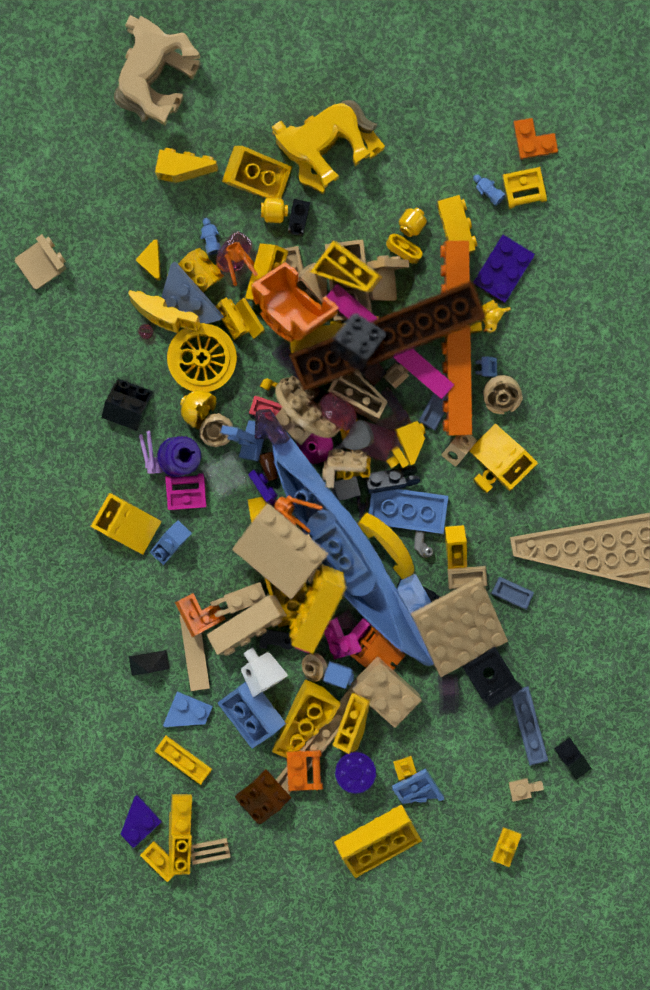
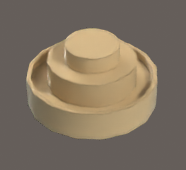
(314, 666)

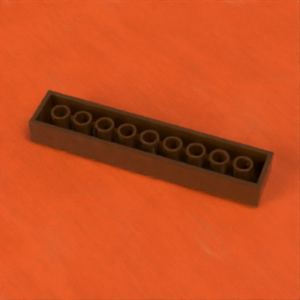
(404, 331)

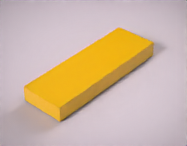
(183, 760)

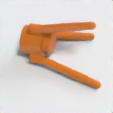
(236, 253)
(286, 508)

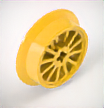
(175, 358)

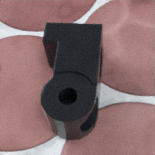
(298, 217)
(276, 638)

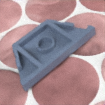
(187, 297)

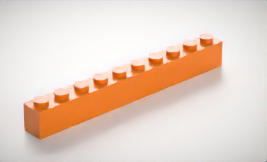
(457, 345)

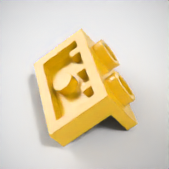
(232, 318)

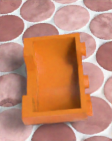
(287, 307)

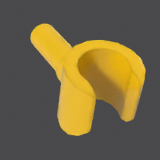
(267, 383)

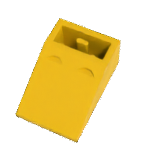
(181, 167)
(503, 457)
(126, 523)

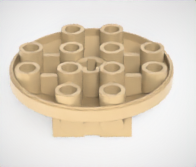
(300, 412)

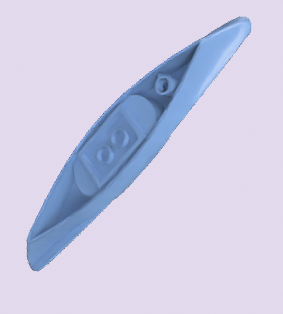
(349, 551)

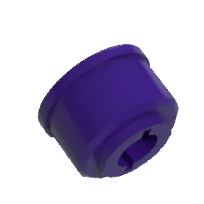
(179, 456)
(355, 772)

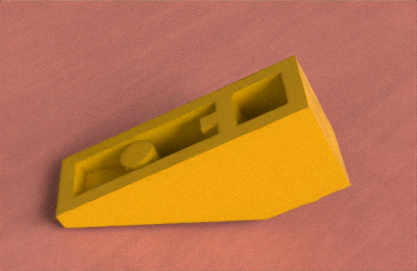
(352, 724)

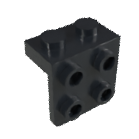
(357, 341)

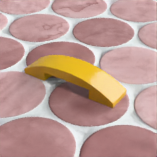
(390, 541)

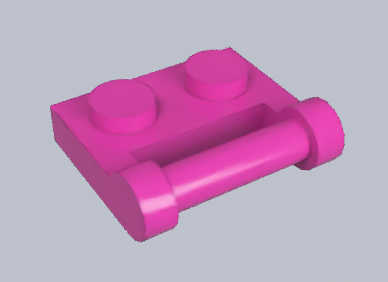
(186, 498)

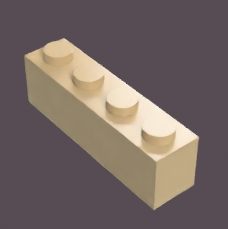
(246, 625)

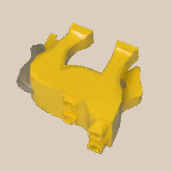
(319, 134)

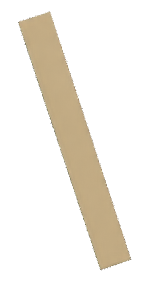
(321, 739)

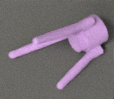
(150, 463)

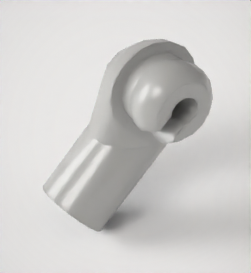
(420, 546)

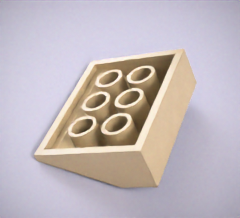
(280, 551)

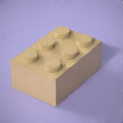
(386, 691)

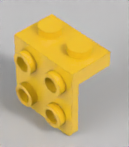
(200, 269)

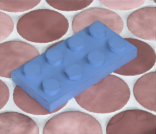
(410, 510)

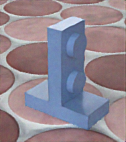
(250, 446)

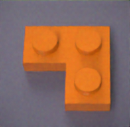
(531, 145)
(196, 618)

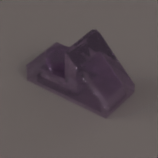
(269, 427)

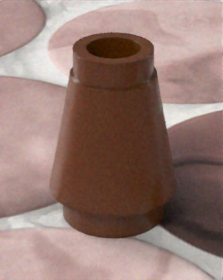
(267, 463)

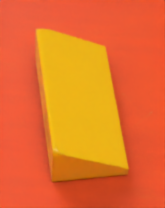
(250, 318)

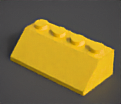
(378, 841)

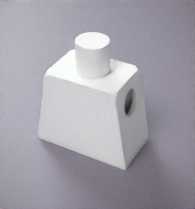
(261, 672)

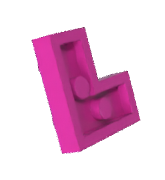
(339, 644)

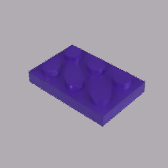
(503, 268)

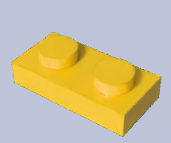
(158, 860)

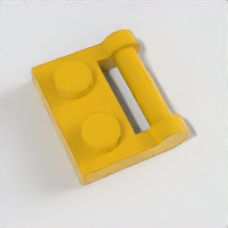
(524, 181)

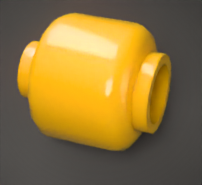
(274, 210)
(412, 222)

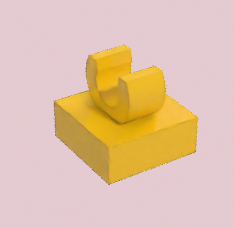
(398, 458)
(483, 482)
(404, 767)

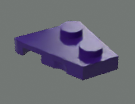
(267, 492)
(139, 822)

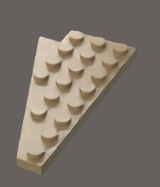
(605, 548)

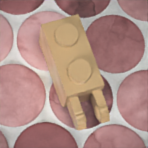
(240, 599)

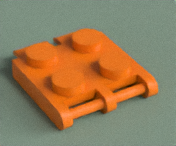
(380, 647)

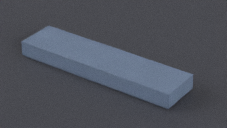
(529, 727)

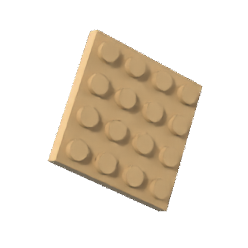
(459, 627)

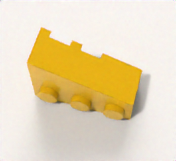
(343, 266)

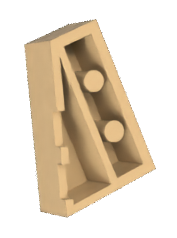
(359, 395)

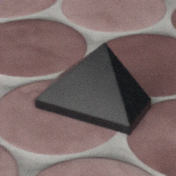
(149, 662)

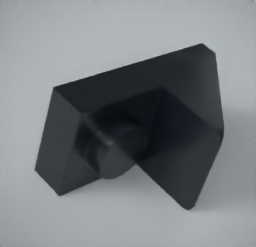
(572, 758)

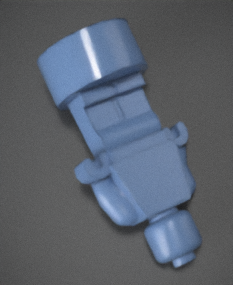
(486, 186)
(209, 233)

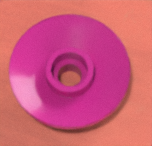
(321, 450)

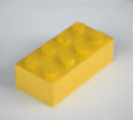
(317, 608)

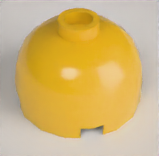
(196, 407)

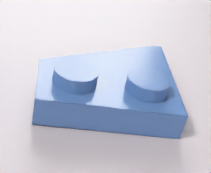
(187, 711)
(417, 788)

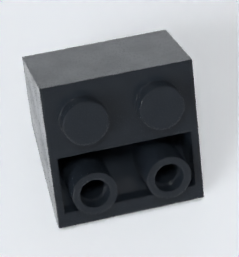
(126, 404)

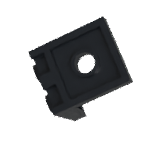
(499, 686)

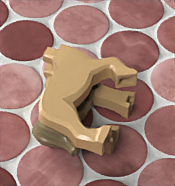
(146, 63)

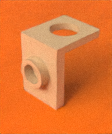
(460, 446)

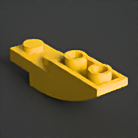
(156, 311)
(180, 834)

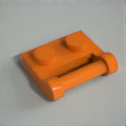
(298, 770)

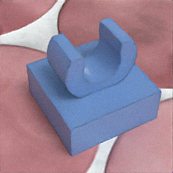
(489, 367)

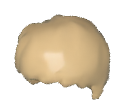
(211, 430)

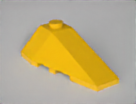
(308, 714)

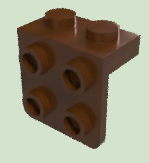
(263, 797)

